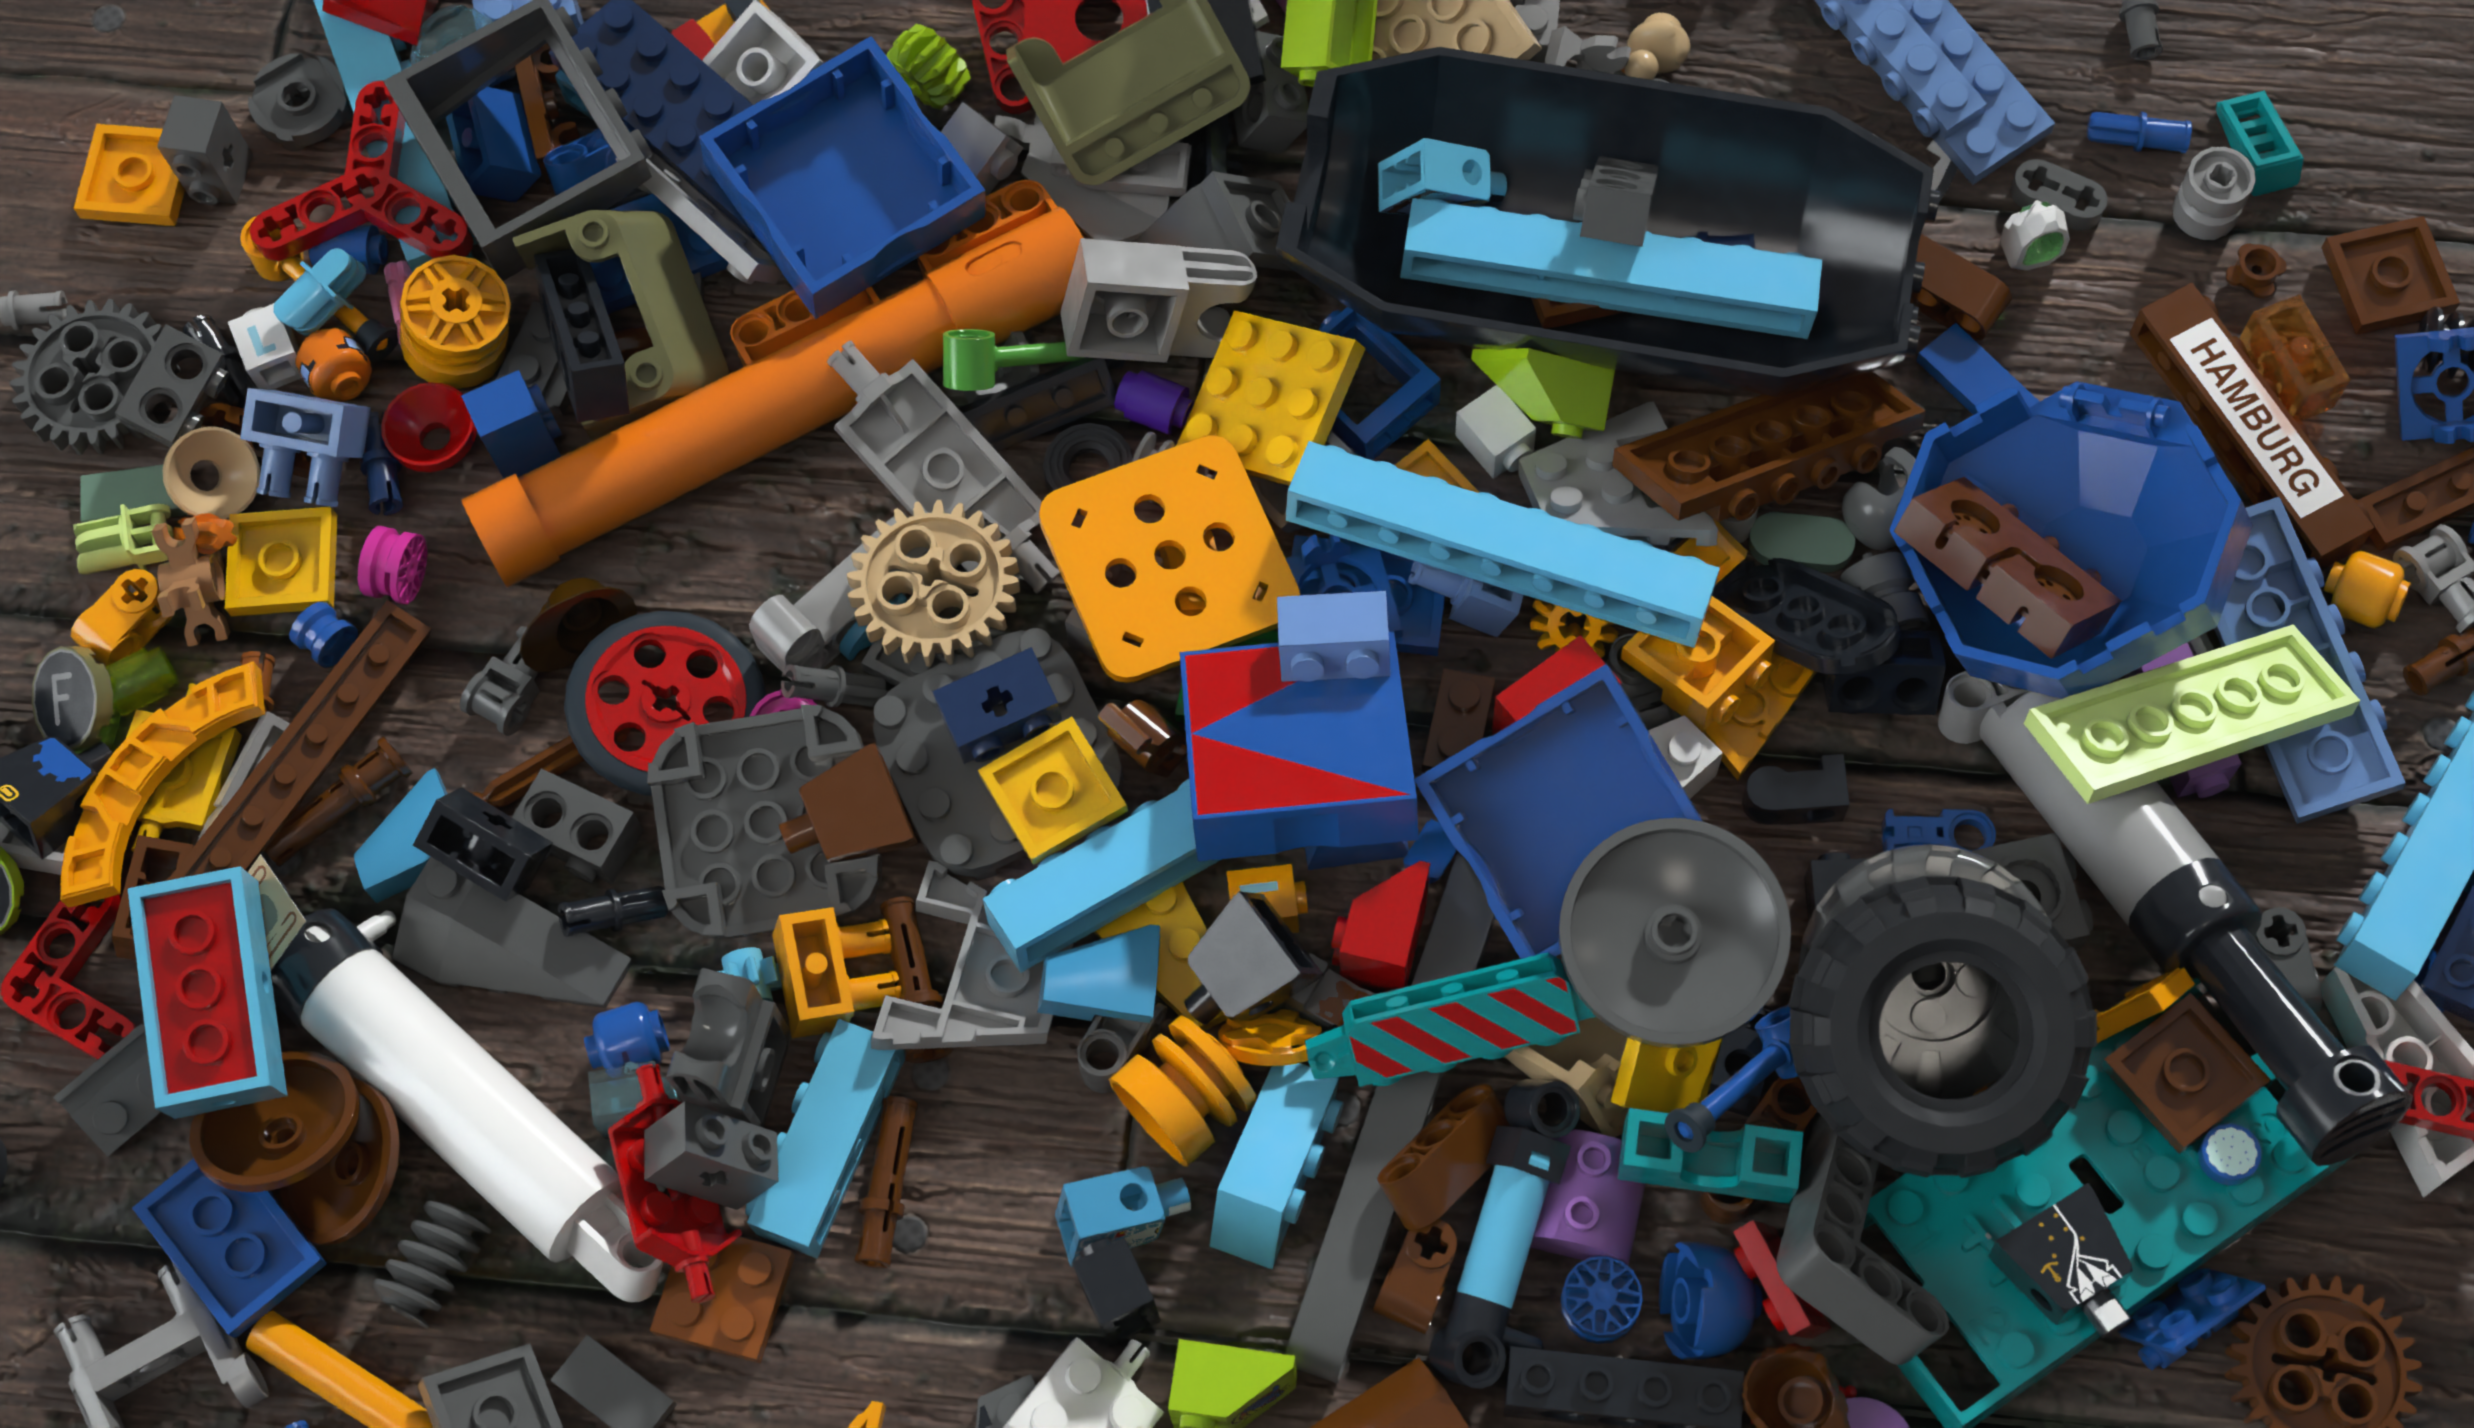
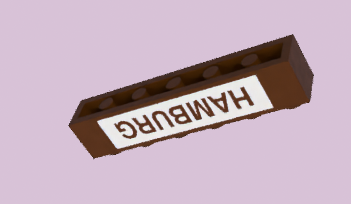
(2249, 423)

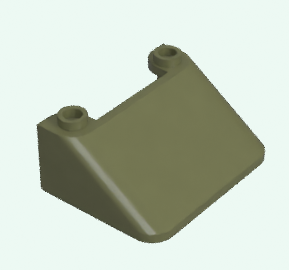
(1132, 88)

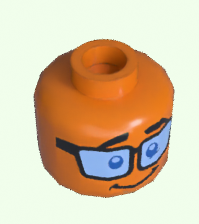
(331, 364)

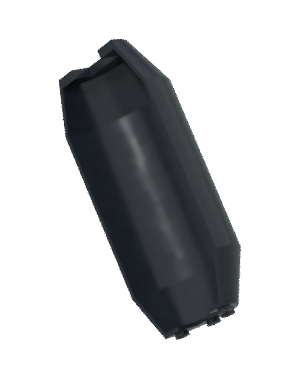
(1725, 168)

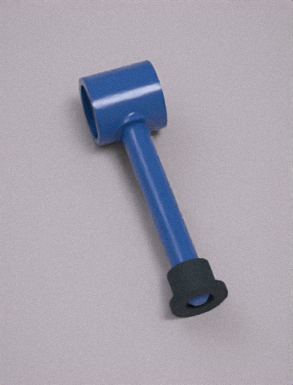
(1692, 1124)

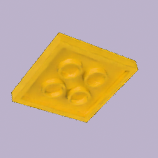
(1273, 392)

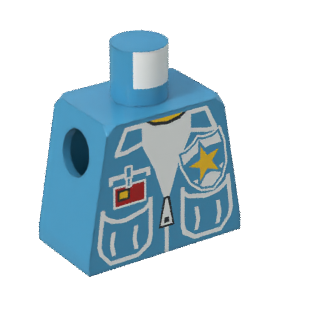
(1099, 1210)

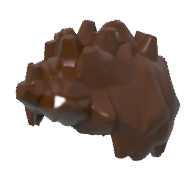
(1794, 1390)

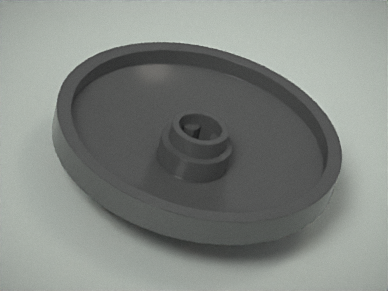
(1674, 932)

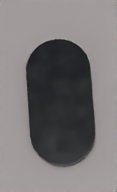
(1812, 616)

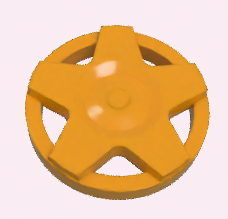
(1268, 1038)

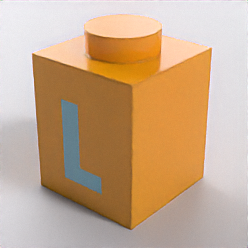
(1277, 886)

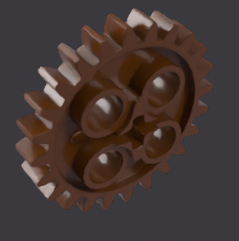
(2326, 1318)

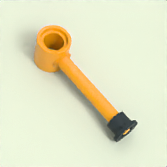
(370, 334)

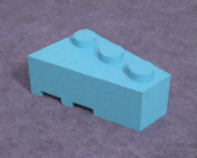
(1272, 1163)

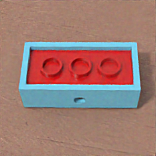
(206, 992)

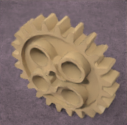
(916, 622)

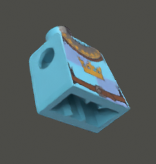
(1438, 172)

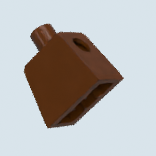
(851, 811)

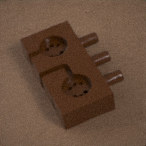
(2019, 570)

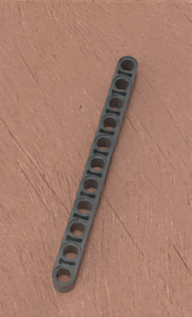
(1395, 1116)

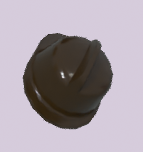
(570, 620)

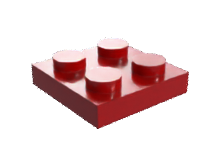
(1785, 1309)

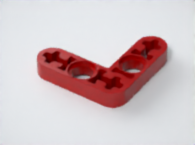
(56, 991)

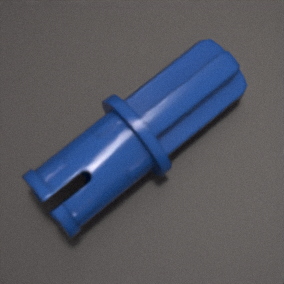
(2139, 131)

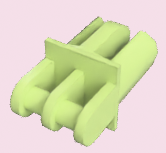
(120, 539)

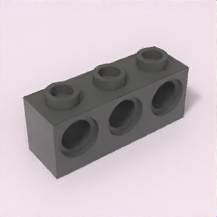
(1616, 200)

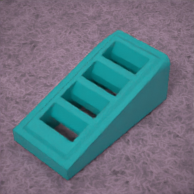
(2272, 169)

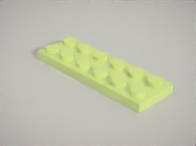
(2190, 713)

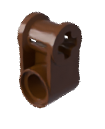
(1416, 1283)

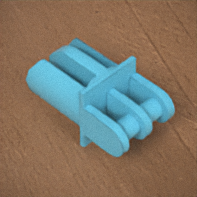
(320, 292)

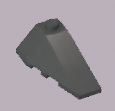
(475, 939)

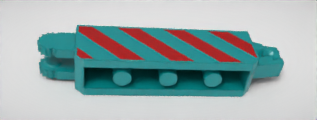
(1450, 1022)

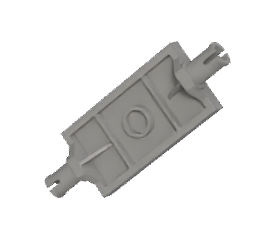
(934, 453)

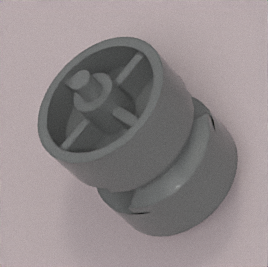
(1890, 579)

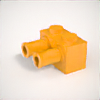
(813, 969)

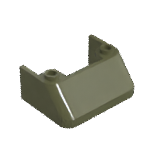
(682, 336)

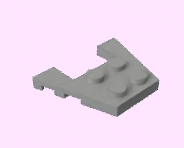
(1581, 485)
(987, 993)

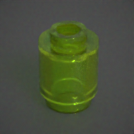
(141, 679)

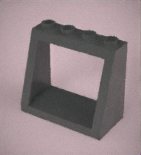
(463, 69)

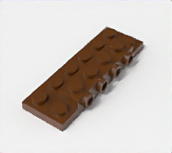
(1768, 447)

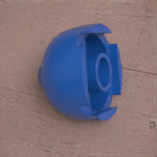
(1707, 1300)

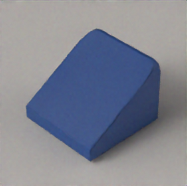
(1431, 848)

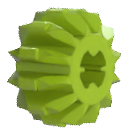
(929, 66)

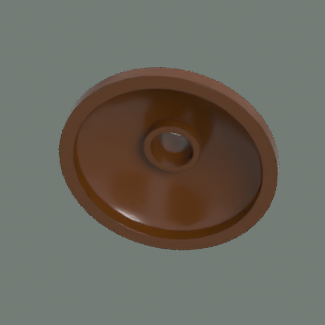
(279, 1138)
(355, 1182)

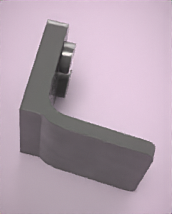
(1226, 215)

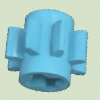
(751, 965)

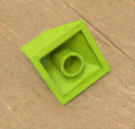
(1551, 387)

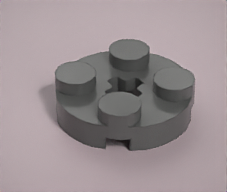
(310, 122)

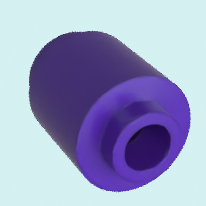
(1153, 401)

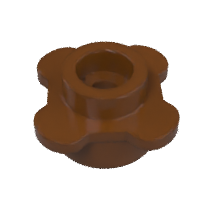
(2260, 258)

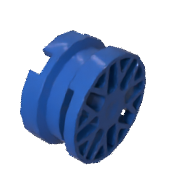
(1601, 1299)

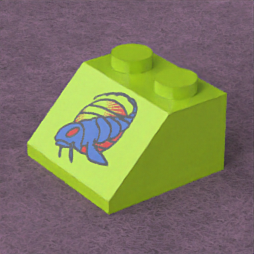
(1226, 1384)

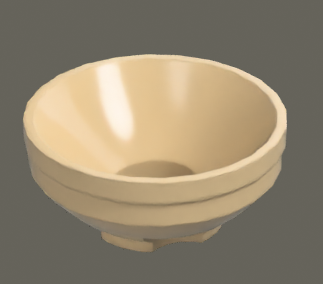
(236, 468)

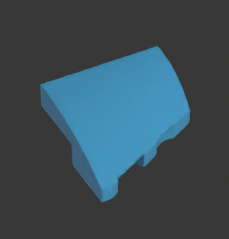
(387, 858)
(1104, 978)

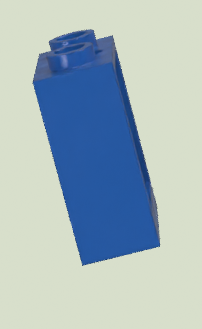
(1401, 410)

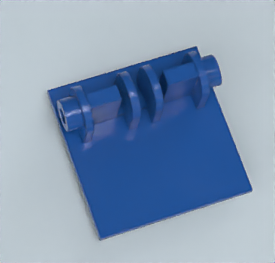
(2199, 1306)

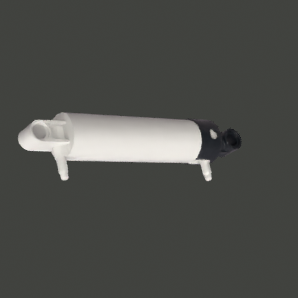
(459, 1099)

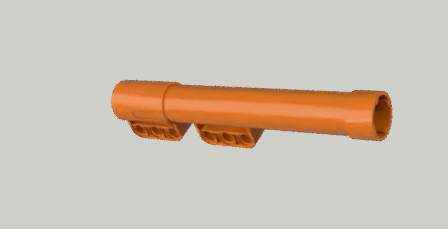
(989, 277)

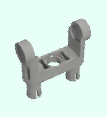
(103, 1379)

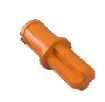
(213, 533)

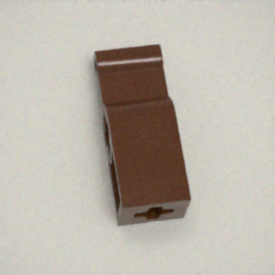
(1146, 735)

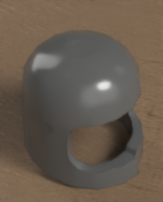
(1871, 510)

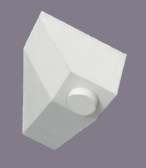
(761, 55)

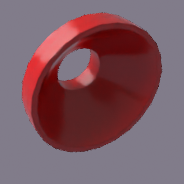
(417, 413)

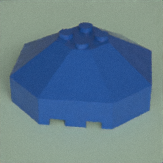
(2123, 493)

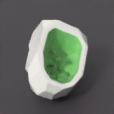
(2035, 236)

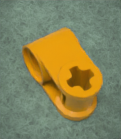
(118, 619)

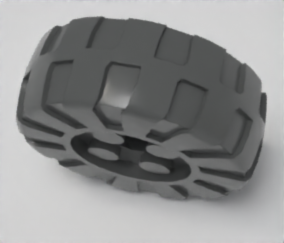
(1965, 1026)

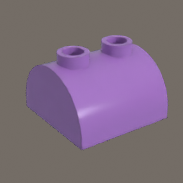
(1590, 1207)

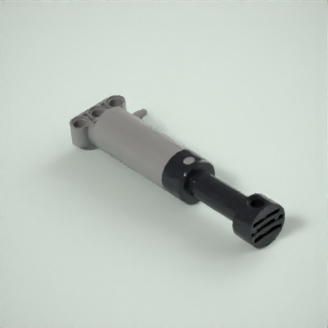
(2194, 918)

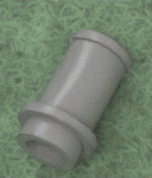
(30, 308)

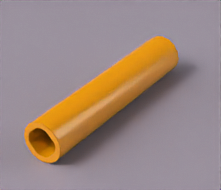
(333, 1375)

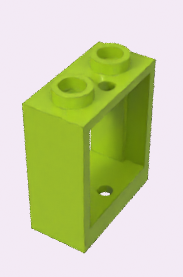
(1326, 36)

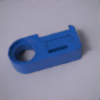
(1912, 830)

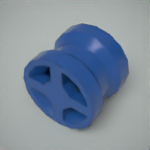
(323, 634)

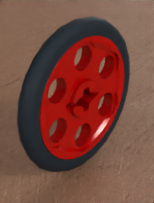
(612, 658)

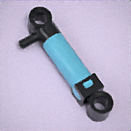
(1523, 1168)

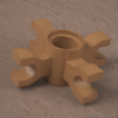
(190, 582)

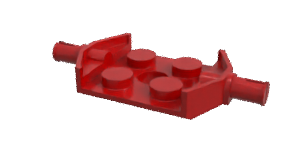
(672, 1229)

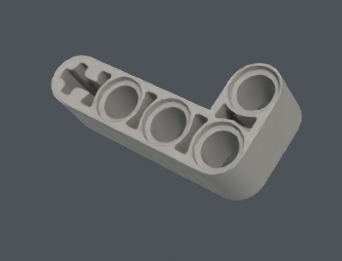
(816, 623)

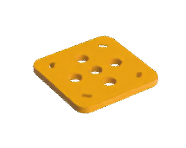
(1147, 606)

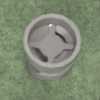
(2213, 193)

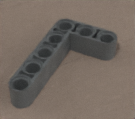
(1839, 1274)

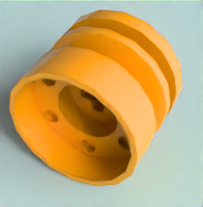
(454, 344)
(1183, 1090)

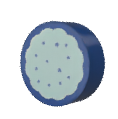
(2229, 1154)

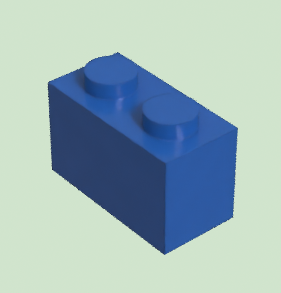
(494, 144)
(514, 424)

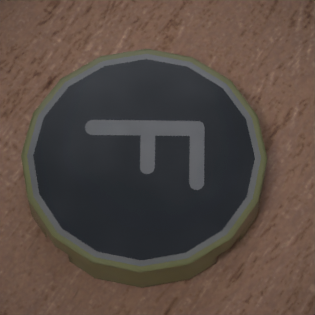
(72, 697)

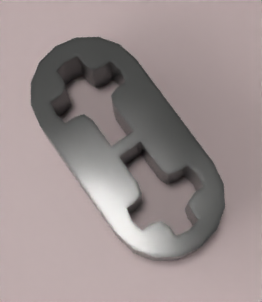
(2061, 189)

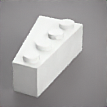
(2415, 1035)

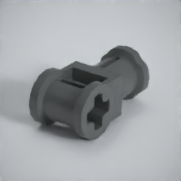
(502, 690)

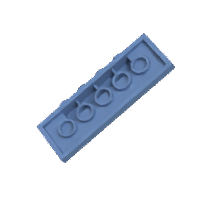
(1943, 78)
(2278, 588)

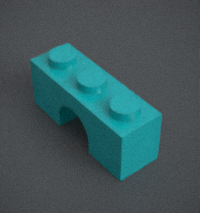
(1740, 1163)

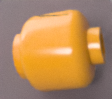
(2367, 589)

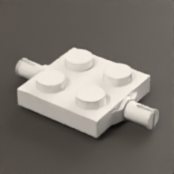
(1088, 1393)

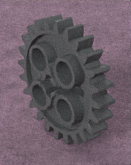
(89, 375)

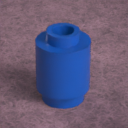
(361, 243)

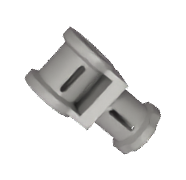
(2442, 573)

